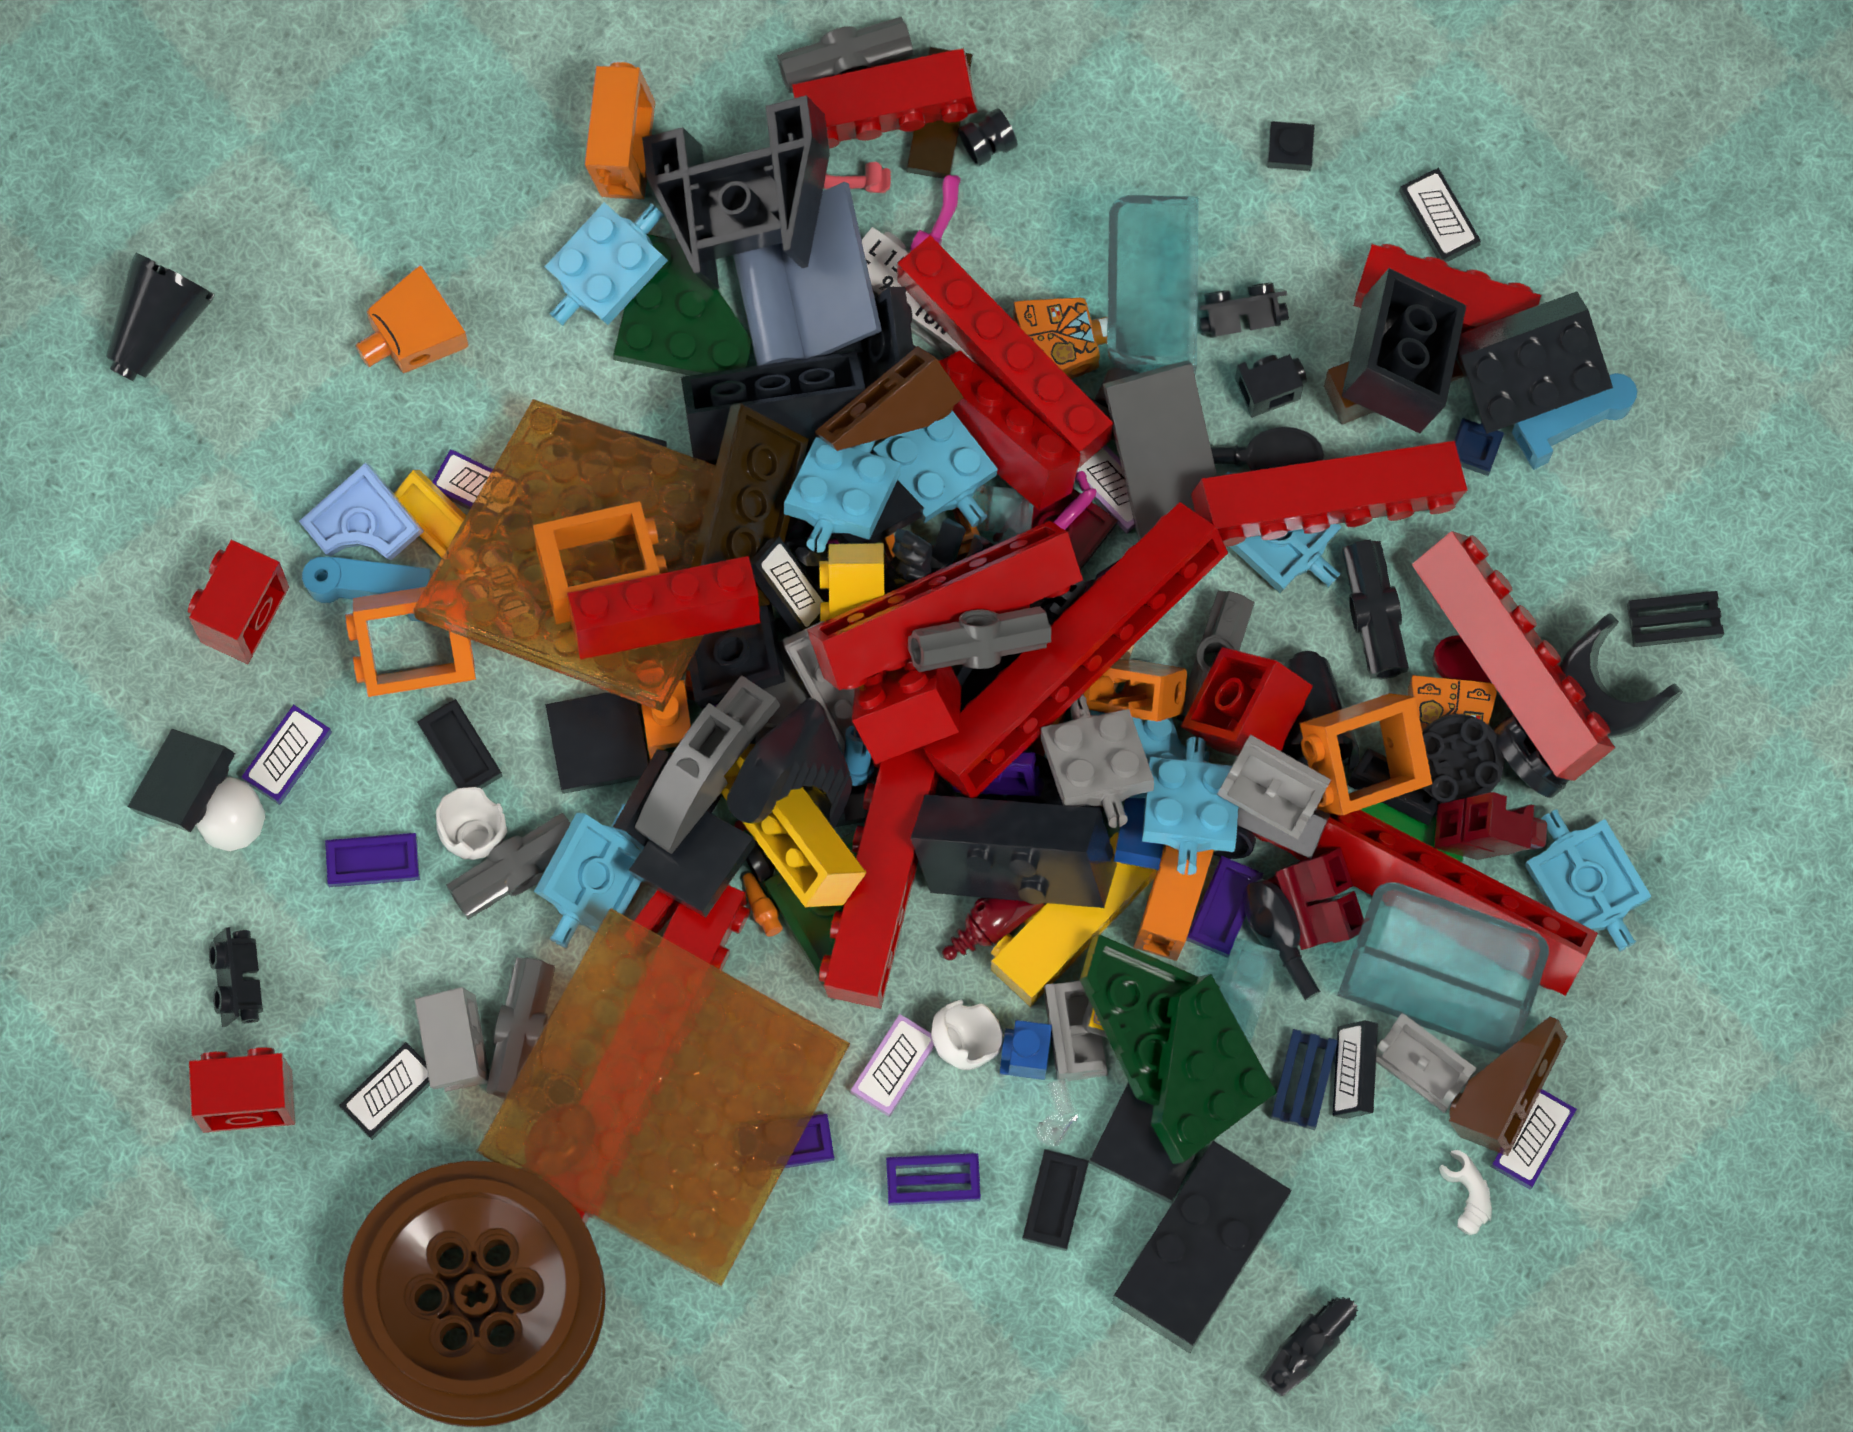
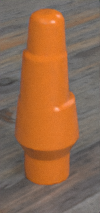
(763, 908)

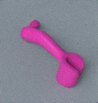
(950, 200)
(1079, 504)

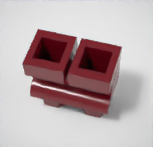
(1485, 829)
(1316, 879)

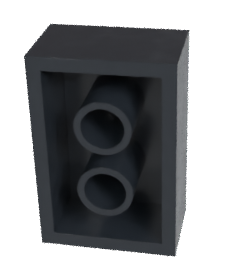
(1404, 351)
(1532, 362)

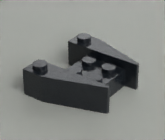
(747, 197)

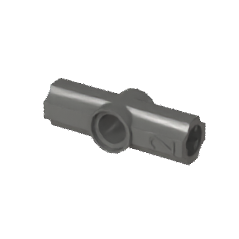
(846, 51)
(1224, 629)
(979, 639)
(508, 868)
(519, 1021)

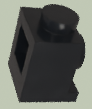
(1270, 383)

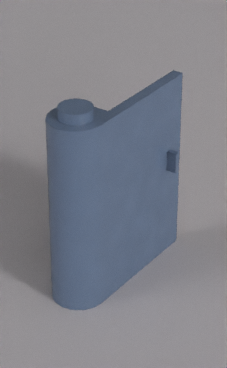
(812, 308)

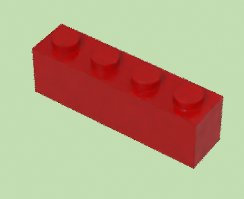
(893, 96)
(1484, 297)
(1014, 438)
(664, 607)

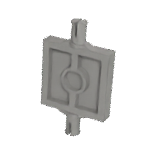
(1097, 760)

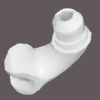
(1478, 1205)

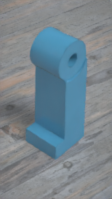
(1541, 432)
(344, 578)

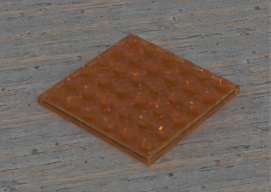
(553, 470)
(664, 1097)

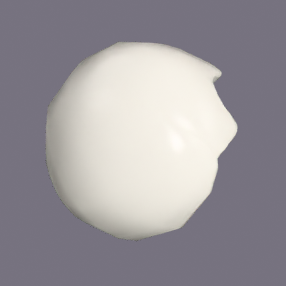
(232, 816)
(470, 823)
(966, 1035)

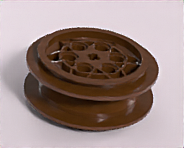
(399, 1259)

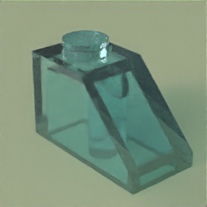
(1247, 982)

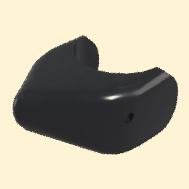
(1620, 716)
(789, 757)

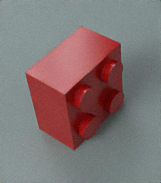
(238, 601)
(1246, 698)
(906, 710)
(241, 1090)

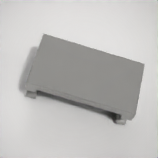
(1274, 787)
(452, 1039)
(1075, 1050)
(1423, 1063)

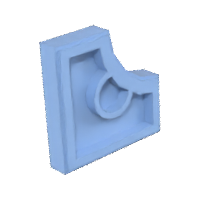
(362, 514)

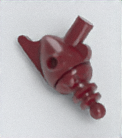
(988, 924)

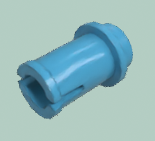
(857, 758)

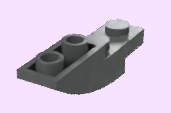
(701, 760)

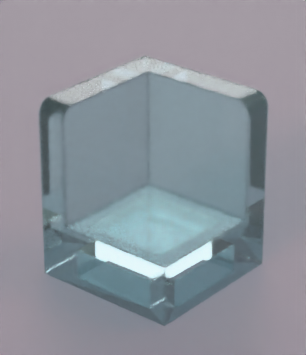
(1003, 508)

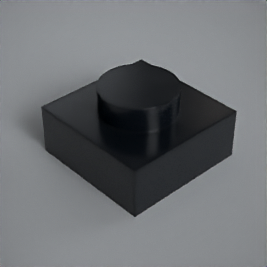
(1290, 146)

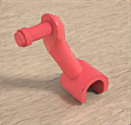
(875, 179)

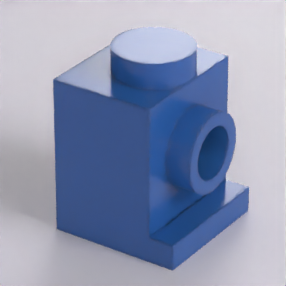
(1026, 1050)

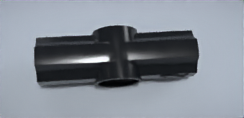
(1375, 609)

